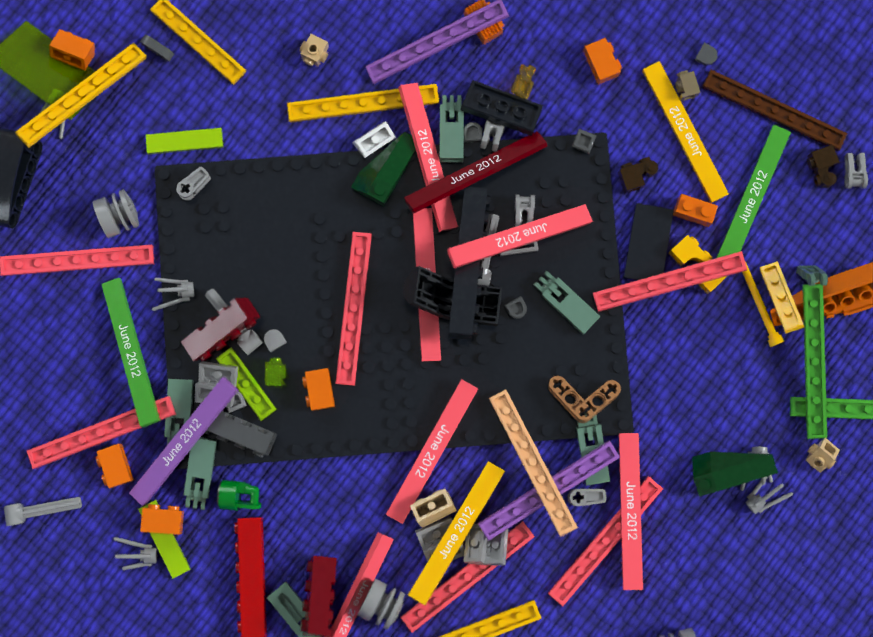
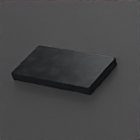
(501, 107)
(648, 242)

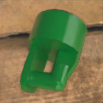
(230, 495)

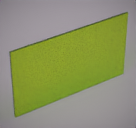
(28, 61)

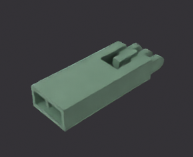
(451, 132)
(572, 307)
(182, 399)
(592, 426)
(200, 466)
(289, 606)

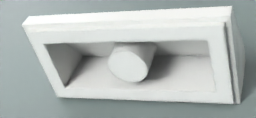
(374, 139)

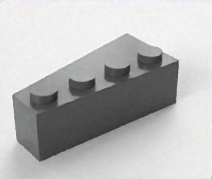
(242, 433)

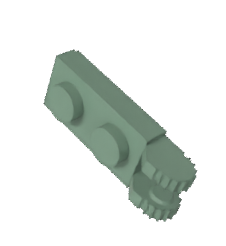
(812, 274)

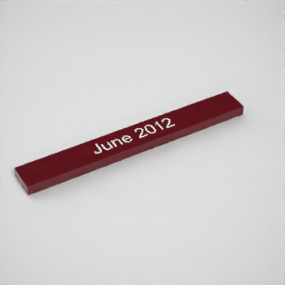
(475, 172)

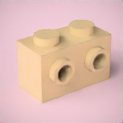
(433, 508)

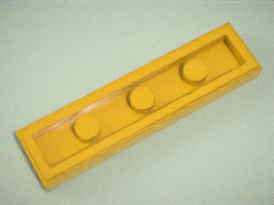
(781, 297)

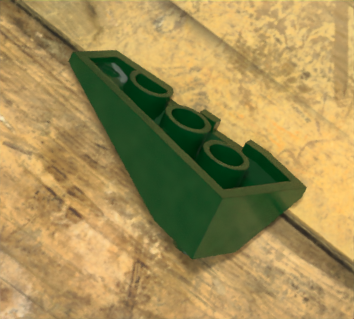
(384, 171)
(724, 470)

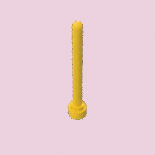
(774, 337)

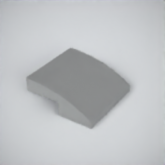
(210, 375)
(431, 536)
(484, 552)

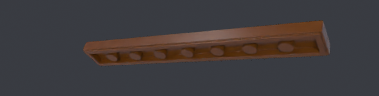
(774, 110)

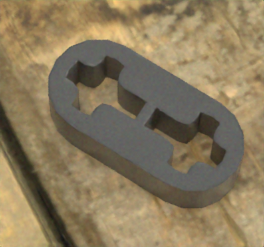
(157, 48)

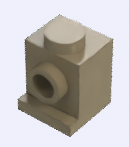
(687, 85)

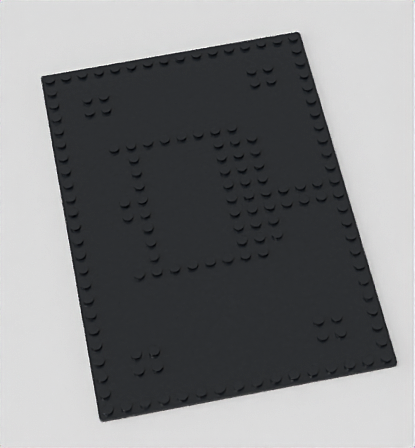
(284, 241)

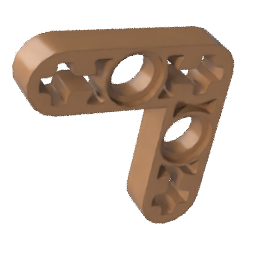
(580, 403)

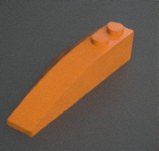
(844, 293)

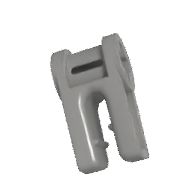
(492, 129)
(855, 178)
(194, 183)
(520, 207)
(588, 496)

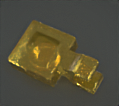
(523, 84)

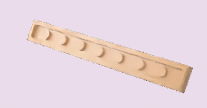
(533, 463)

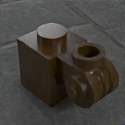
(820, 162)
(631, 175)

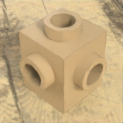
(314, 50)
(822, 455)

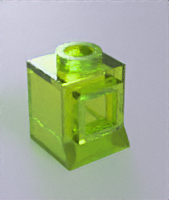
(275, 372)

